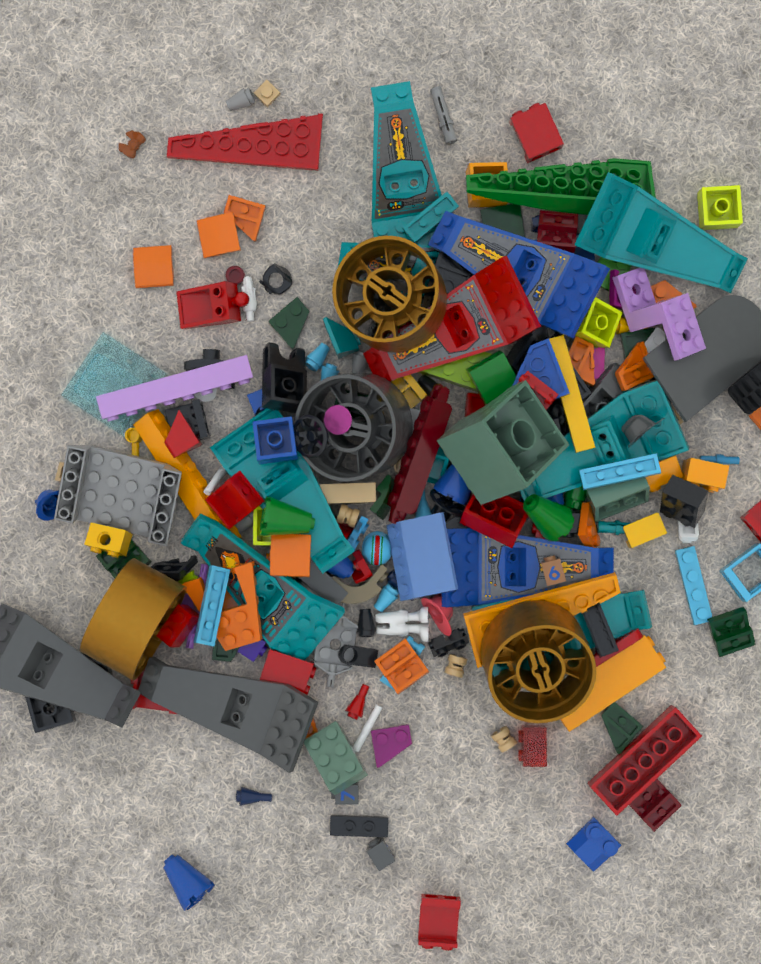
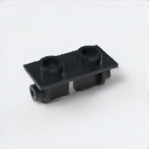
(441, 646)

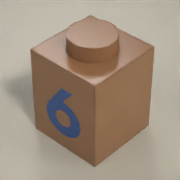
(553, 570)

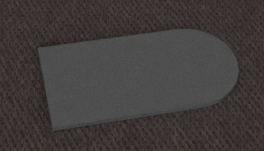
(732, 348)

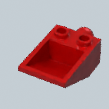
(210, 305)

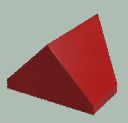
(181, 437)

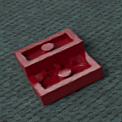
(558, 229)
(655, 805)

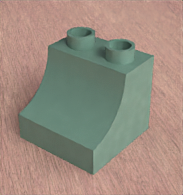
(503, 444)

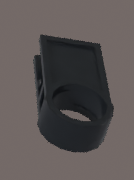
(362, 656)

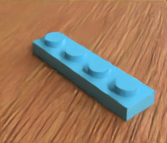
(620, 471)
(693, 585)
(211, 605)

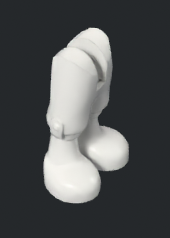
(398, 625)

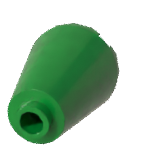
(549, 516)
(284, 519)

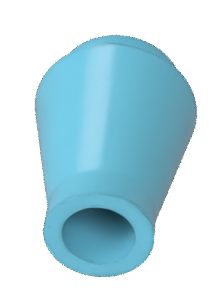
(316, 358)
(386, 597)

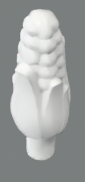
(248, 288)

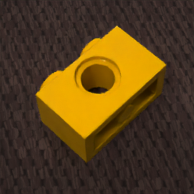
(99, 534)

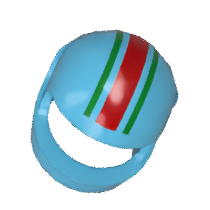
(376, 548)

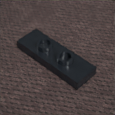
(600, 631)
(358, 826)

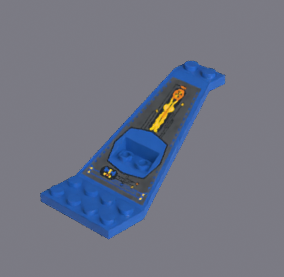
(557, 285)
(485, 566)

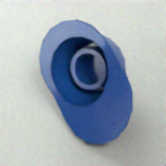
(46, 504)

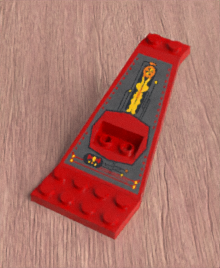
(490, 311)

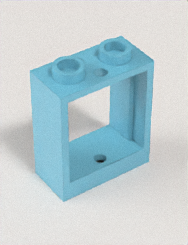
(734, 581)

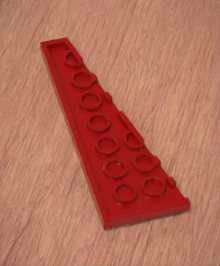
(273, 144)

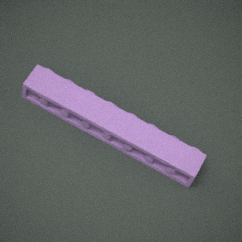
(174, 387)

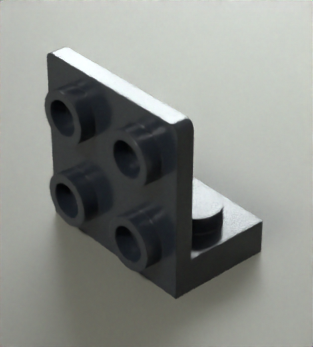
(194, 415)

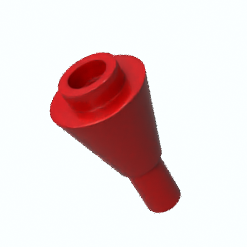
(356, 707)

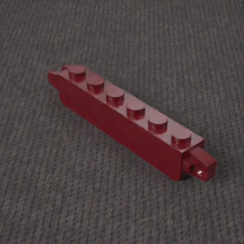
(420, 454)

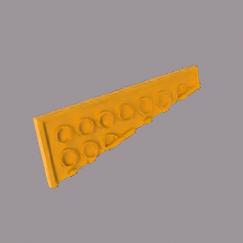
(572, 597)

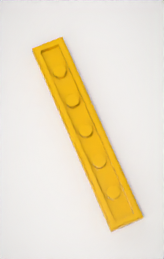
(572, 403)

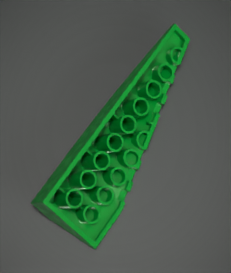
(559, 186)

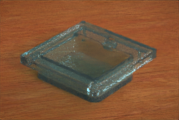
(108, 371)

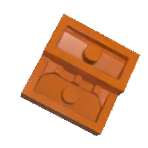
(218, 235)
(153, 266)
(290, 555)
(401, 666)

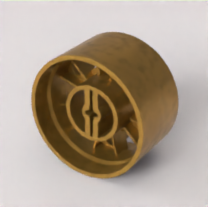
(407, 307)
(130, 617)
(520, 633)

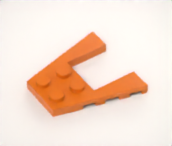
(237, 624)

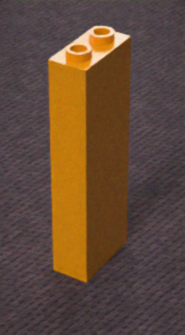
(617, 678)

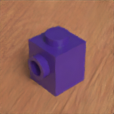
(252, 650)

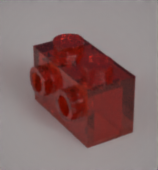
(533, 745)

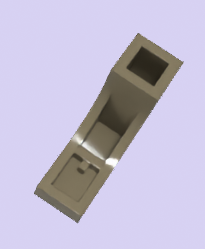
(362, 593)

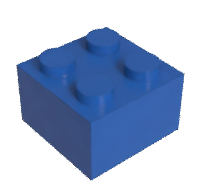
(275, 440)

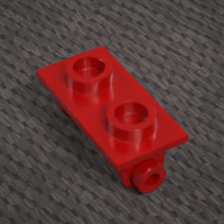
(541, 390)

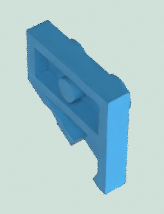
(360, 527)

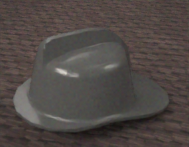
(636, 427)

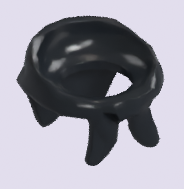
(287, 279)

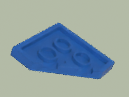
(544, 365)

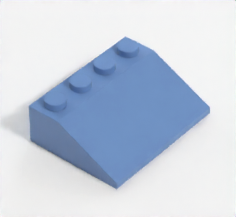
(422, 557)

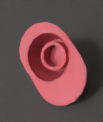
(439, 614)

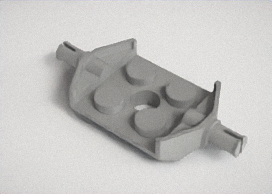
(327, 658)

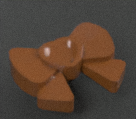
(133, 145)

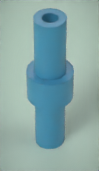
(721, 459)

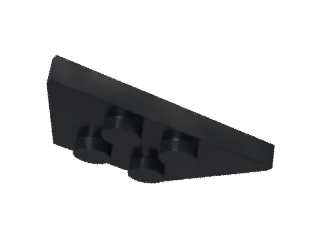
(452, 274)

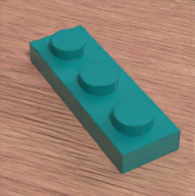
(429, 217)

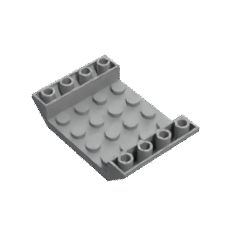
(118, 491)

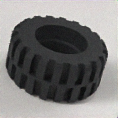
(747, 390)

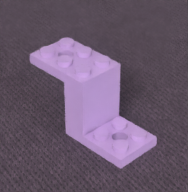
(674, 313)

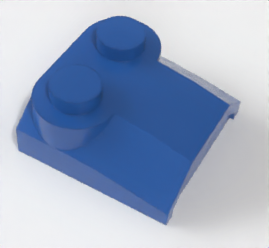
(593, 844)

